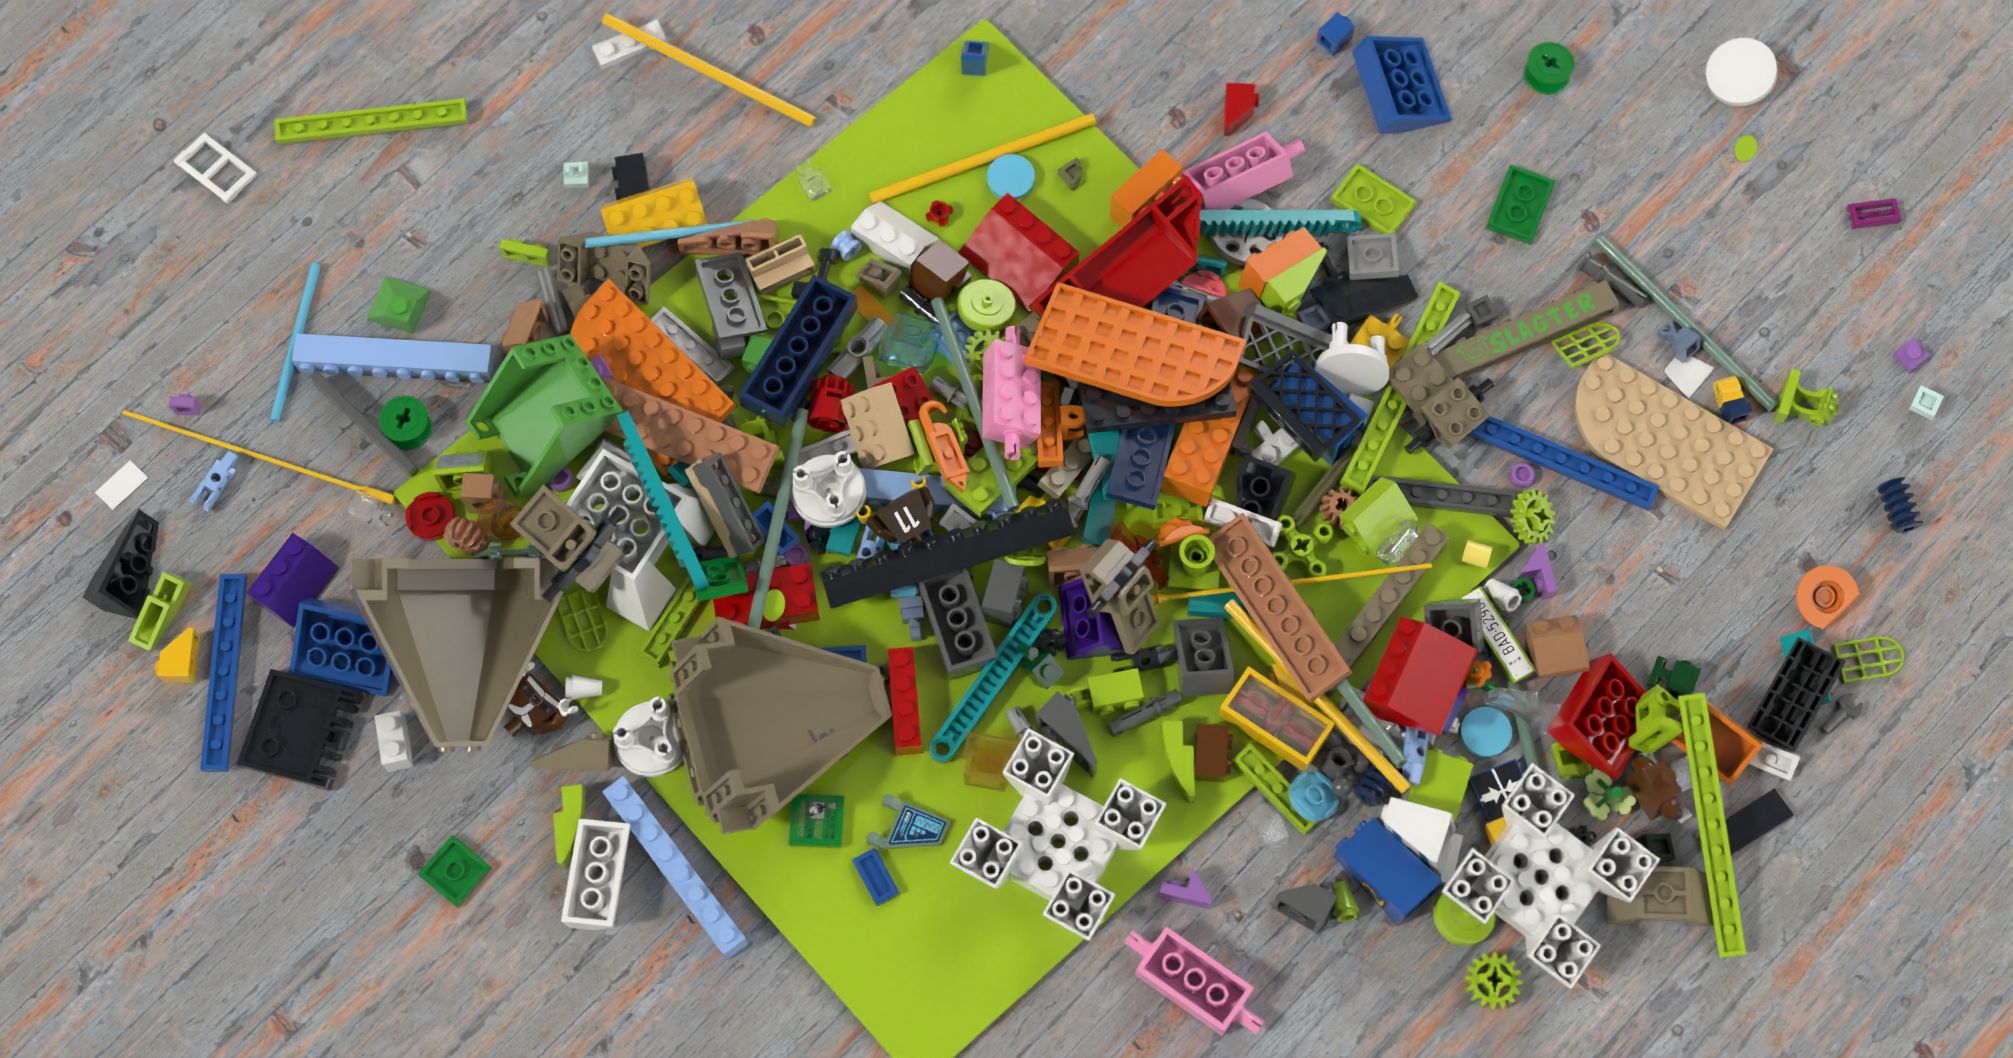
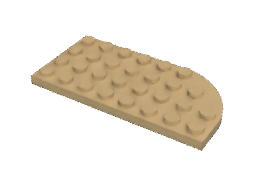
(1667, 440)

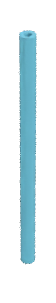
(654, 235)
(298, 329)

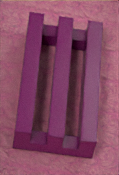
(1854, 217)

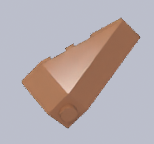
(745, 237)

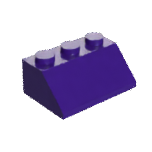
(291, 577)
(1086, 635)

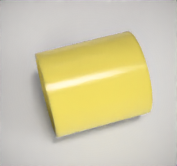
(1476, 554)

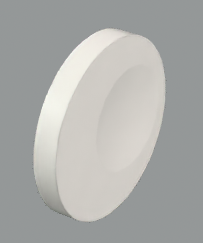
(1741, 72)

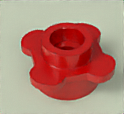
(939, 206)

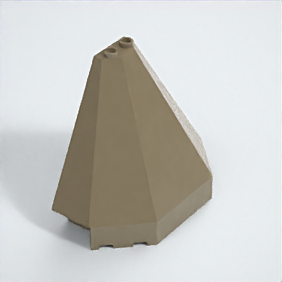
(456, 635)
(746, 716)

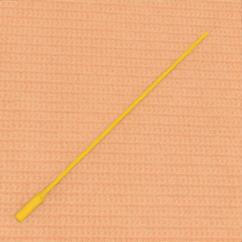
(383, 496)
(1159, 598)

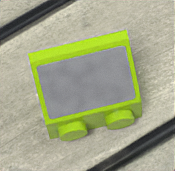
(452, 465)

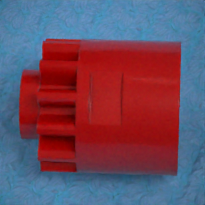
(825, 404)

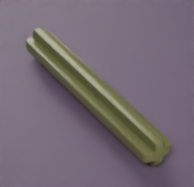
(1322, 489)

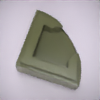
(1071, 173)

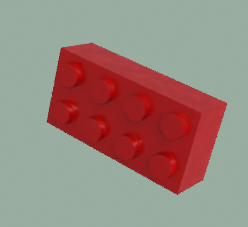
(793, 582)

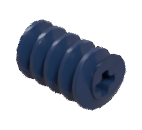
(1898, 506)
(1373, 785)

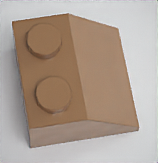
(526, 325)
(1065, 563)
(1556, 646)

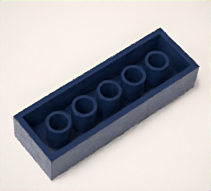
(798, 351)

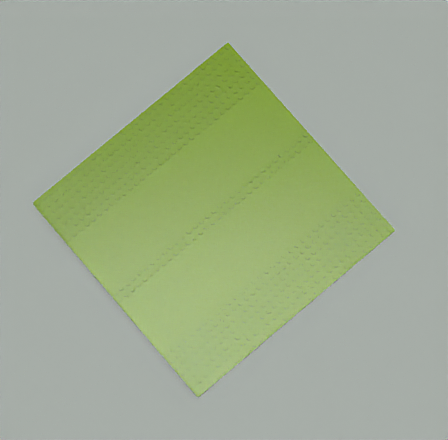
(950, 948)

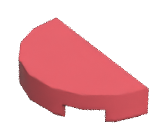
(1206, 282)

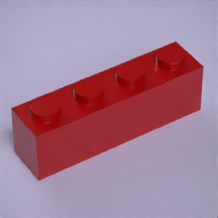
(904, 701)

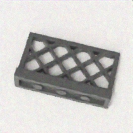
(1287, 329)

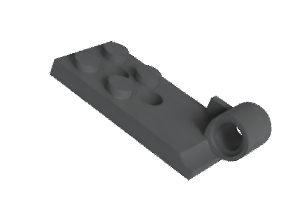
(729, 317)

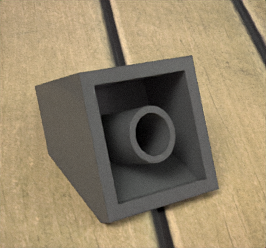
(1306, 905)

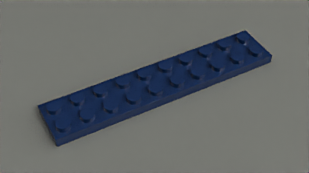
(1145, 450)

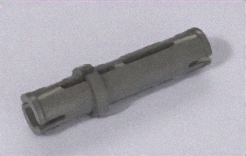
(1154, 708)

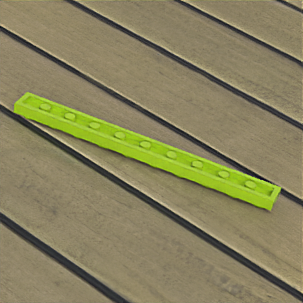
(1391, 404)
(1712, 825)

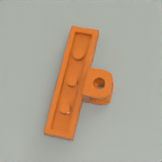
(1056, 425)

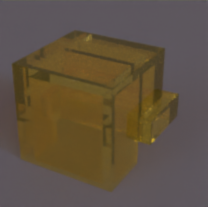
(986, 760)

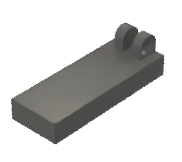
(1239, 447)

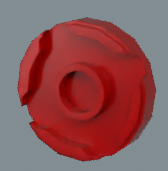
(429, 516)

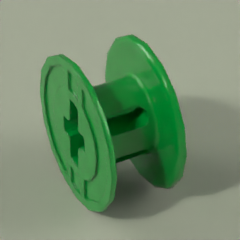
(1548, 68)
(400, 411)

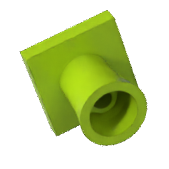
(1189, 574)

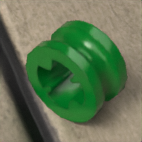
(1529, 588)

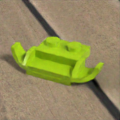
(1173, 506)

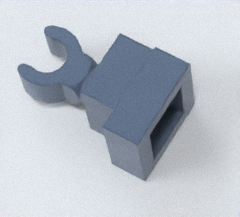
(1683, 342)
(912, 613)

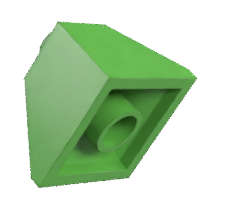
(399, 304)

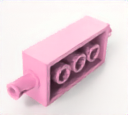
(1243, 171)
(1010, 395)
(1194, 981)

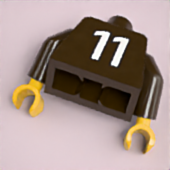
(903, 517)

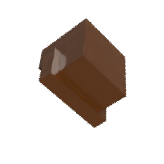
(939, 272)

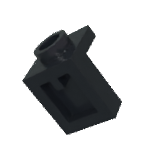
(1659, 845)

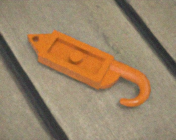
(944, 447)

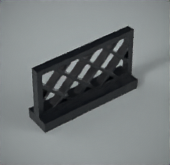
(1283, 414)

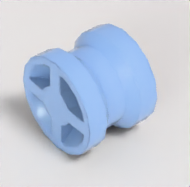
(846, 245)

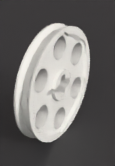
(1240, 257)

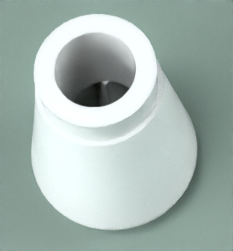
(1504, 596)
(582, 687)

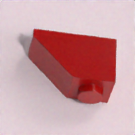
(1239, 105)

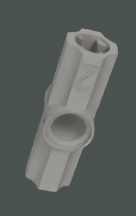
(867, 339)

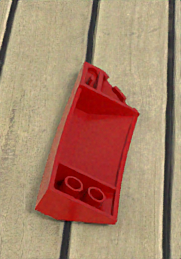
(1143, 254)

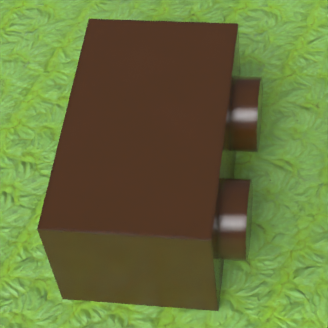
(1211, 753)

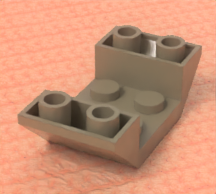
(620, 263)
(1666, 896)

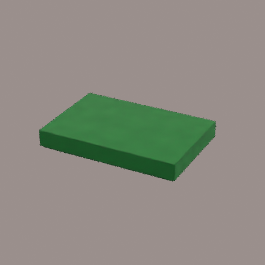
(1520, 204)
(724, 578)

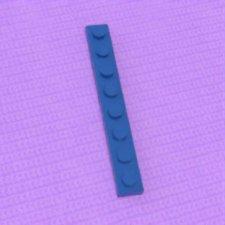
(1566, 462)
(224, 673)

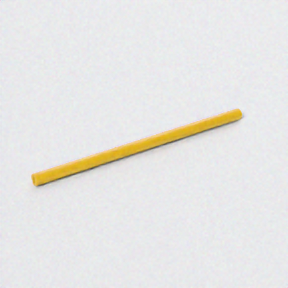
(708, 70)
(982, 158)
(1324, 704)

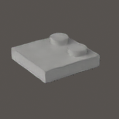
(1372, 256)

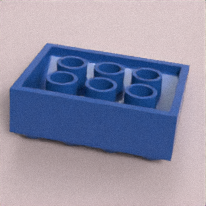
(1400, 83)
(338, 648)

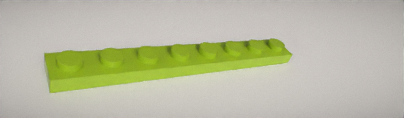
(370, 121)

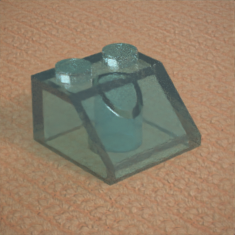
(910, 342)

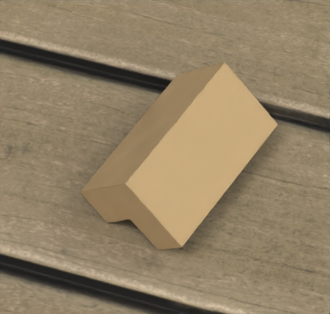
(780, 265)

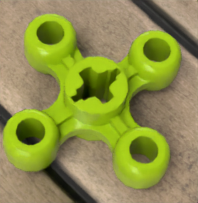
(1306, 556)

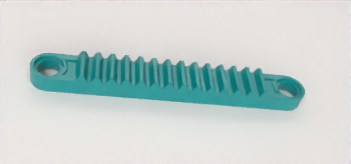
(1278, 222)
(660, 501)
(992, 679)

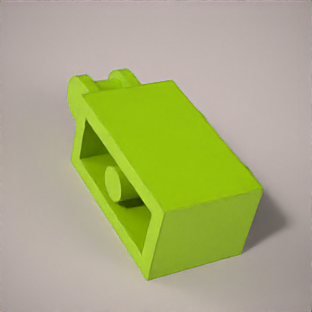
(1110, 692)

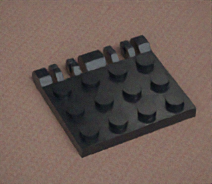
(295, 726)

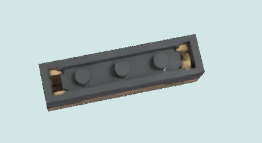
(725, 505)

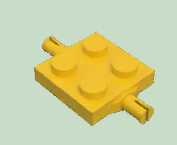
(1394, 342)

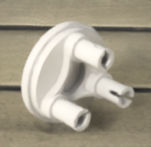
(1354, 366)
(828, 490)
(648, 739)

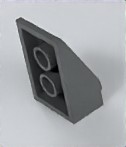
(1203, 657)
(1063, 725)

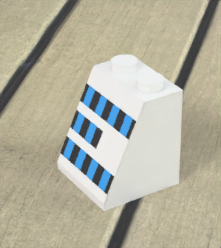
(1421, 830)

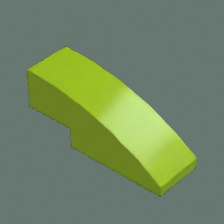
(159, 610)
(1179, 758)
(567, 822)

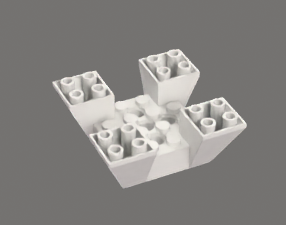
(635, 585)
(1494, 884)
(1070, 885)

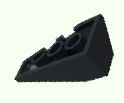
(1356, 299)
(1263, 487)
(124, 574)

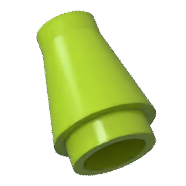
(1345, 906)

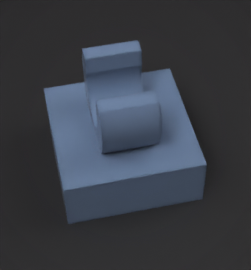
(1314, 317)

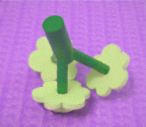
(1619, 798)

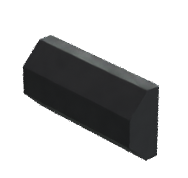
(1796, 694)

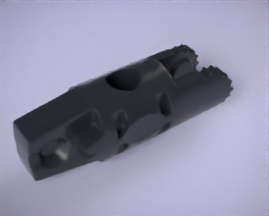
(1155, 654)

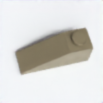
(586, 753)

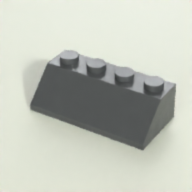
(957, 623)

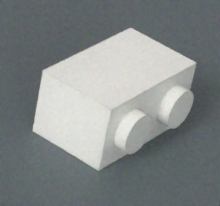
(393, 741)

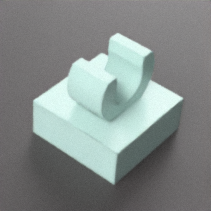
(576, 175)
(1926, 402)

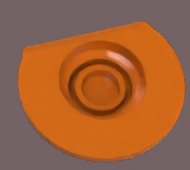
(1177, 530)
(1825, 595)

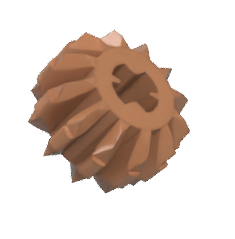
(1332, 501)
(465, 536)

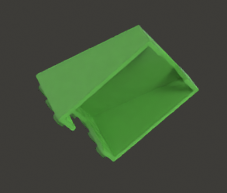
(544, 409)

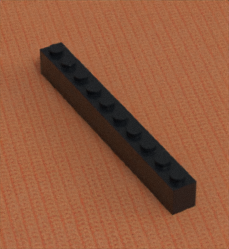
(947, 552)

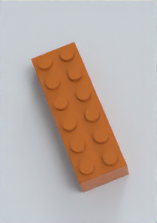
(1205, 447)

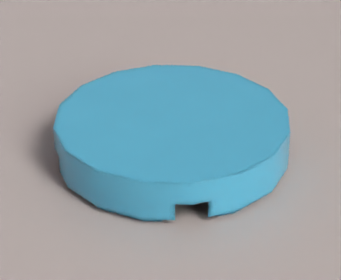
(1011, 175)
(1486, 732)
(1313, 796)

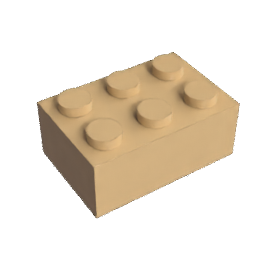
(877, 426)

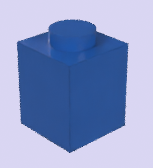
(1335, 33)

